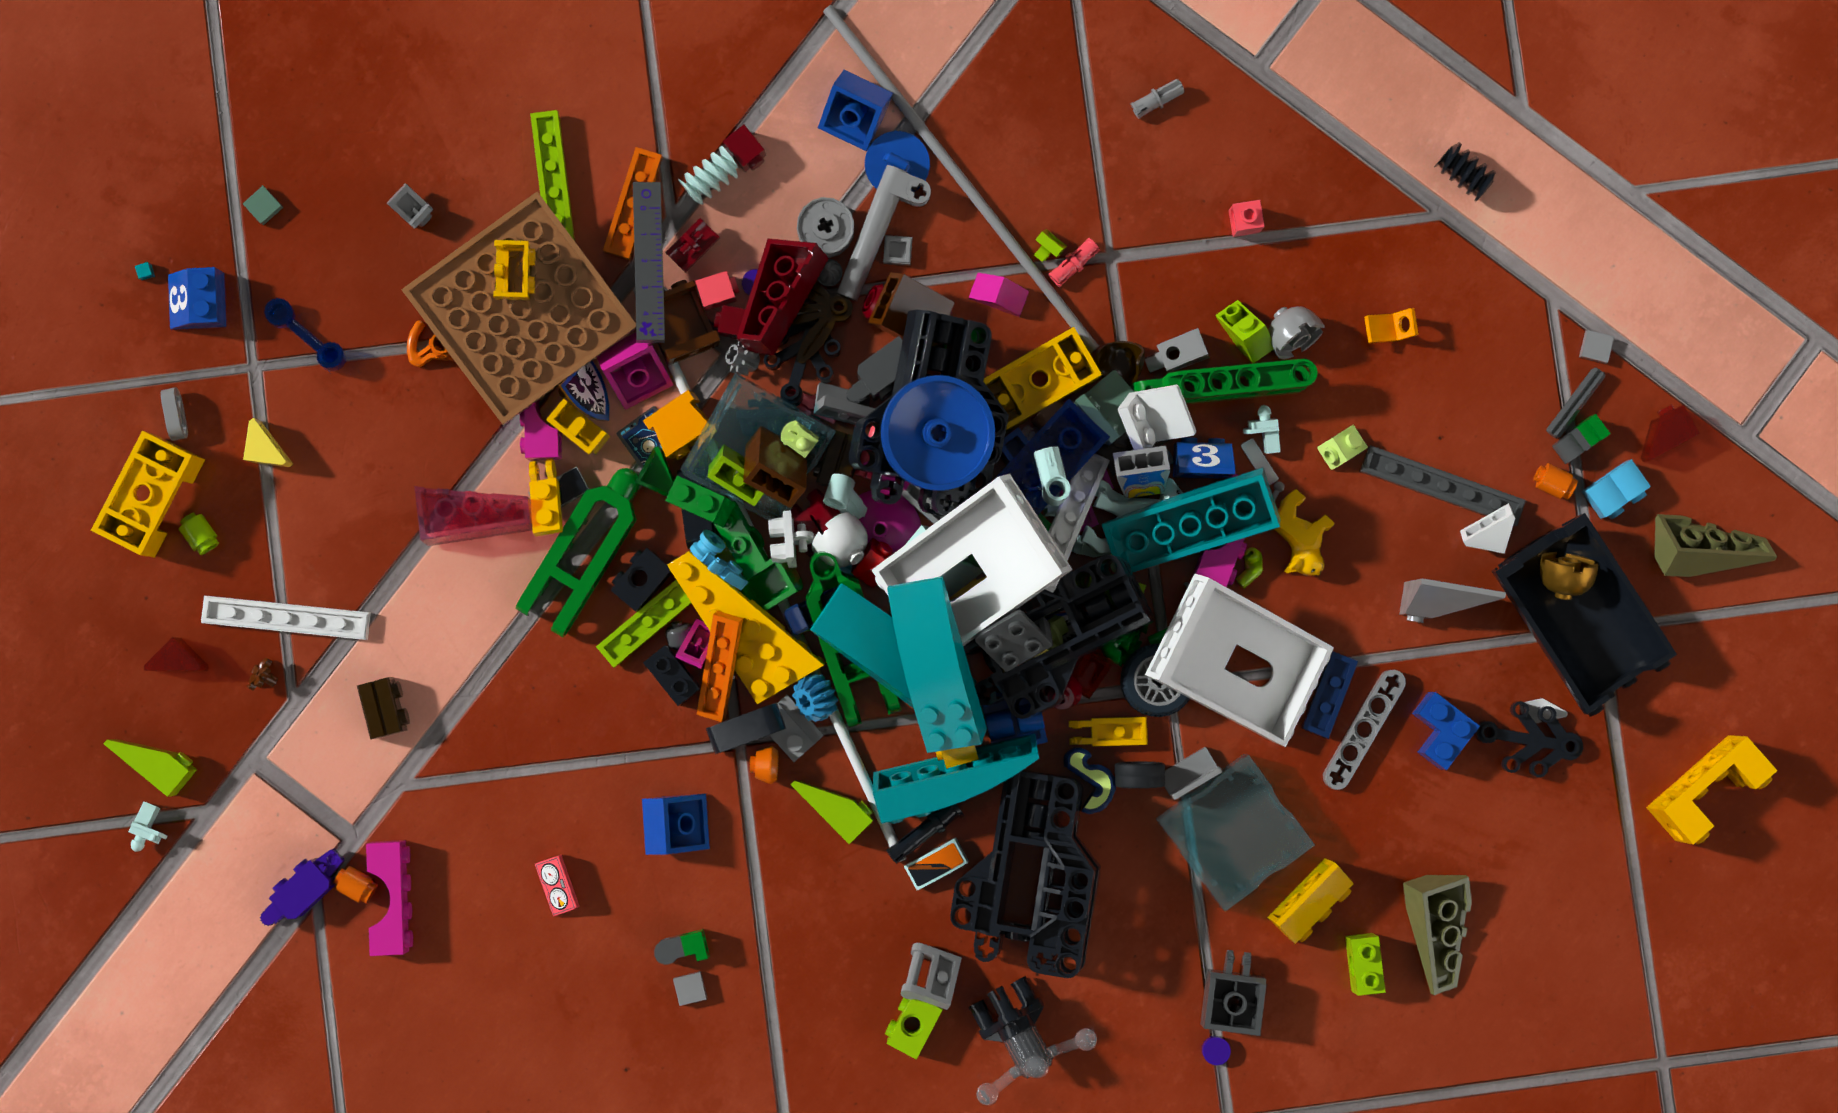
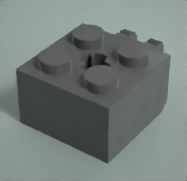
(877, 374)
(1246, 987)

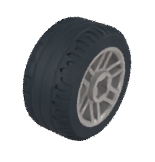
(1142, 692)

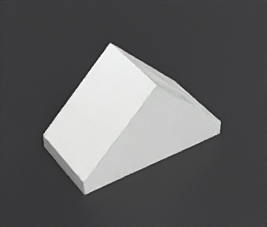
(1491, 531)

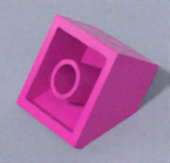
(634, 371)

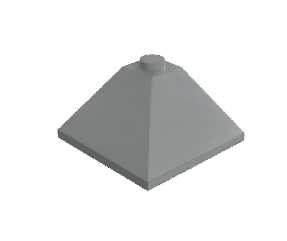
(1433, 598)

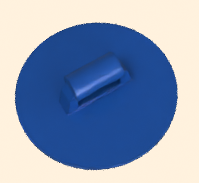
(898, 150)

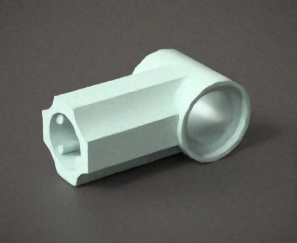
(1051, 473)
(843, 497)

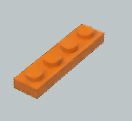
(620, 238)
(719, 666)

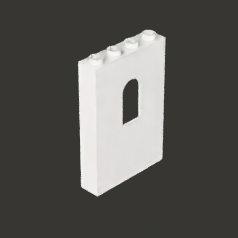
(1005, 541)
(1202, 641)

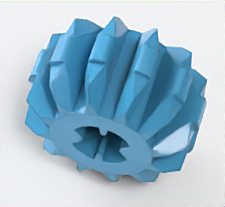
(815, 697)

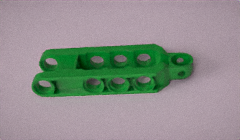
(1263, 380)
(617, 493)
(825, 578)

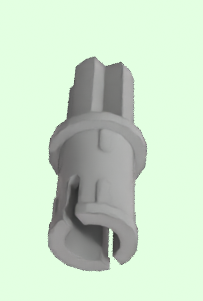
(1157, 98)

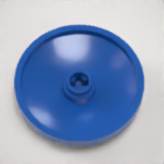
(937, 432)

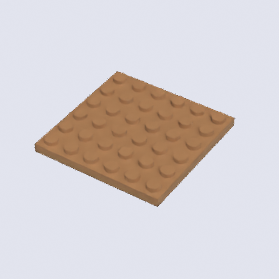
(520, 347)

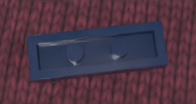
(1329, 695)

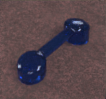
(282, 315)

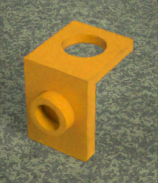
(1389, 326)

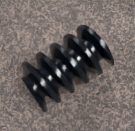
(1466, 170)

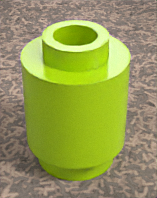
(198, 533)

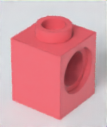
(1246, 218)
(717, 290)

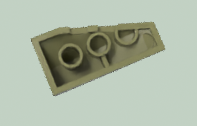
(1696, 549)
(1437, 918)

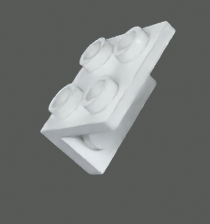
(1156, 416)

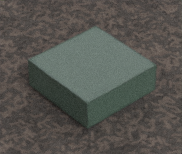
(262, 205)

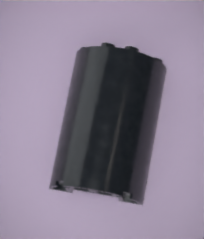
(1595, 637)

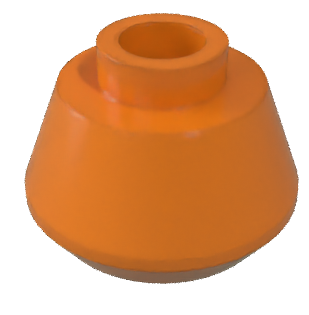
(765, 764)

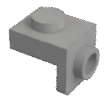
(410, 206)

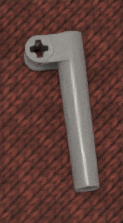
(893, 186)

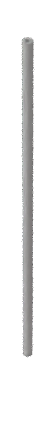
(960, 178)

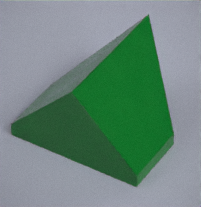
(656, 473)

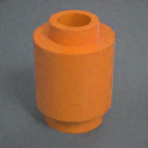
(1555, 481)
(355, 884)

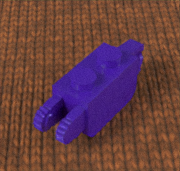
(304, 889)

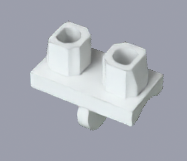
(785, 528)

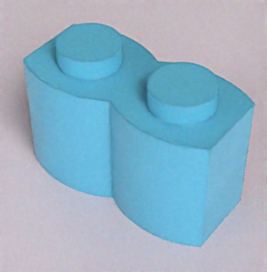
(1616, 489)

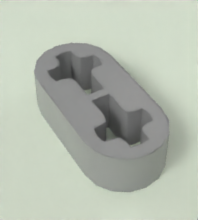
(174, 414)

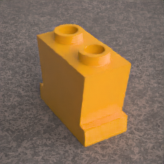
(678, 424)

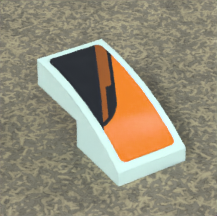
(936, 864)

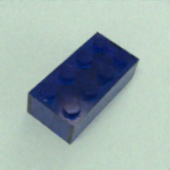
(1077, 442)

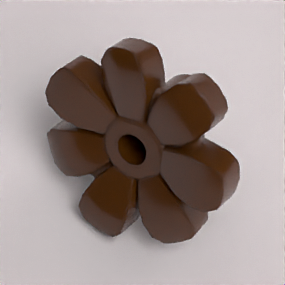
(262, 675)

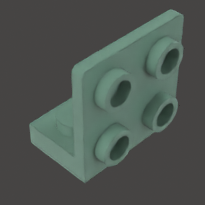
(1102, 404)

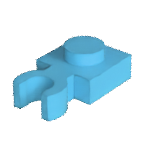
(728, 571)

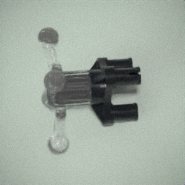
(1021, 1037)

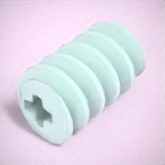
(710, 175)

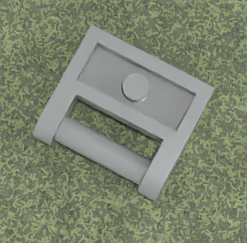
(940, 977)

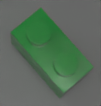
(700, 501)

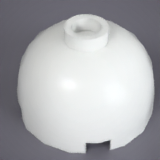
(843, 539)

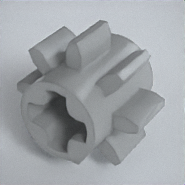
(741, 359)

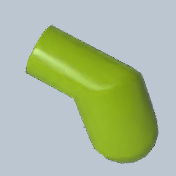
(1253, 567)

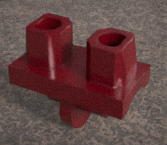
(692, 245)

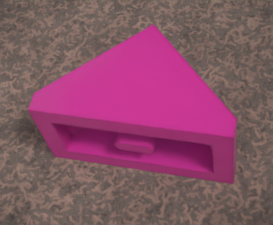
(999, 293)
(695, 652)

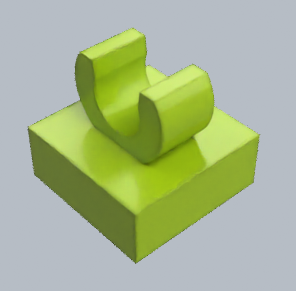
(1050, 244)

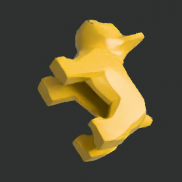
(1302, 536)

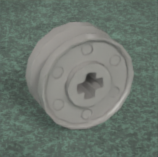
(831, 212)

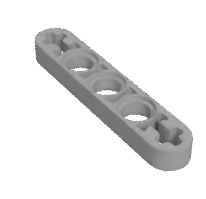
(1375, 721)

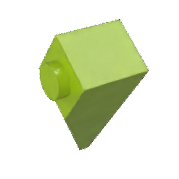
(161, 767)
(841, 812)

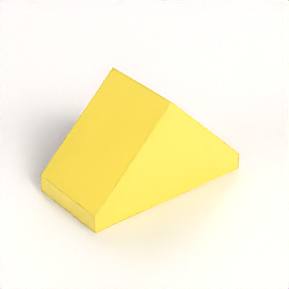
(262, 446)

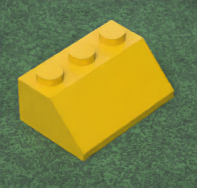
(1311, 901)

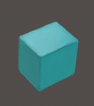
(144, 271)

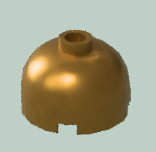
(1567, 574)

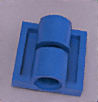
(1005, 726)

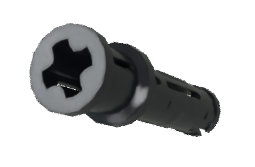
(934, 823)

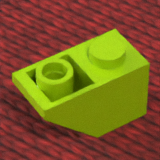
(1246, 331)

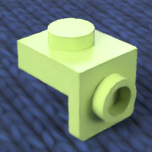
(1342, 447)

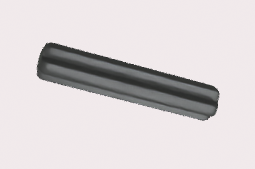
(1575, 402)

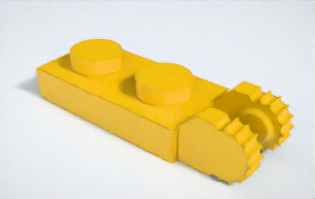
(545, 500)
(1112, 731)

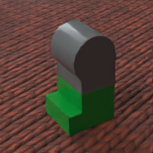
(1581, 438)
(682, 945)

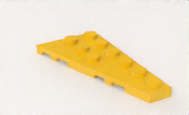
(766, 652)

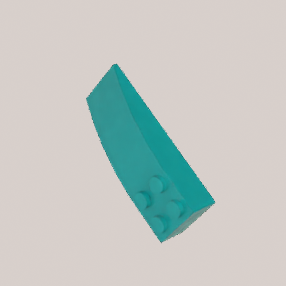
(1194, 521)
(865, 638)
(936, 665)
(929, 786)

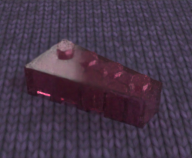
(469, 515)

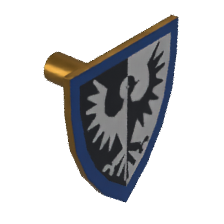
(587, 392)

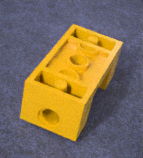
(1063, 361)
(162, 469)
(1733, 758)

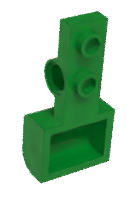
(767, 580)

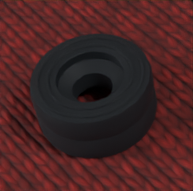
(1140, 774)

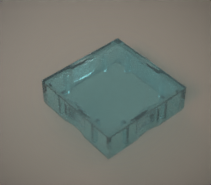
(735, 421)
(1234, 832)

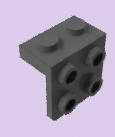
(1015, 639)

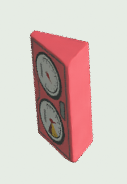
(557, 885)

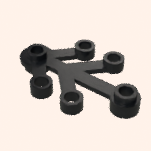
(799, 368)
(1534, 740)

